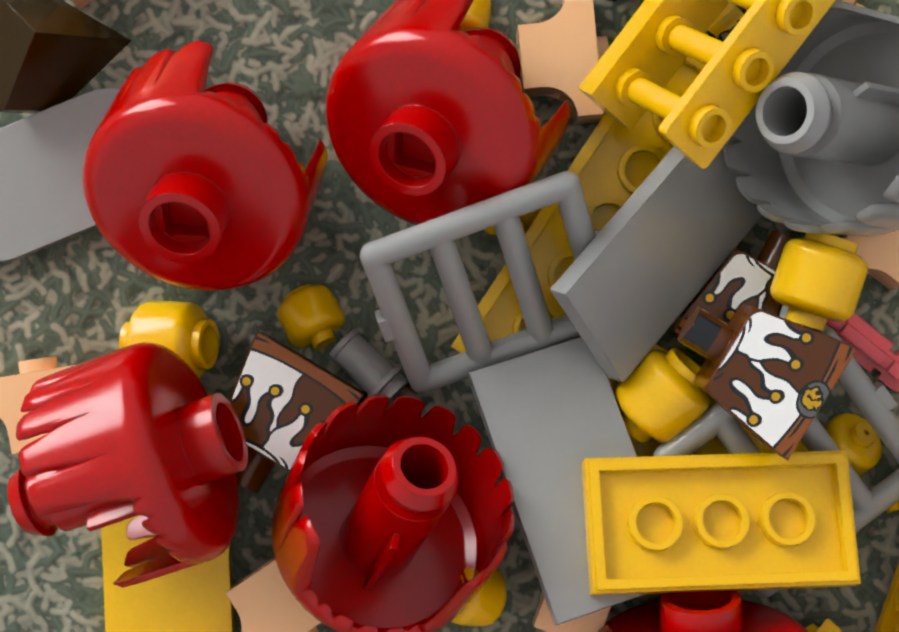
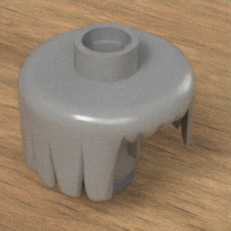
(827, 130)

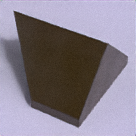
(49, 53)

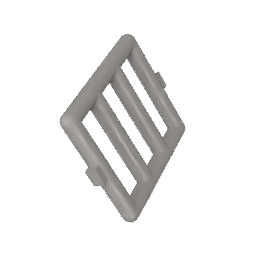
(440, 236)
(870, 398)

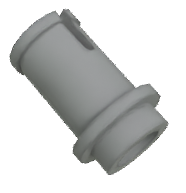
(368, 366)

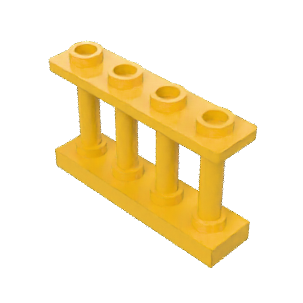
(736, 71)

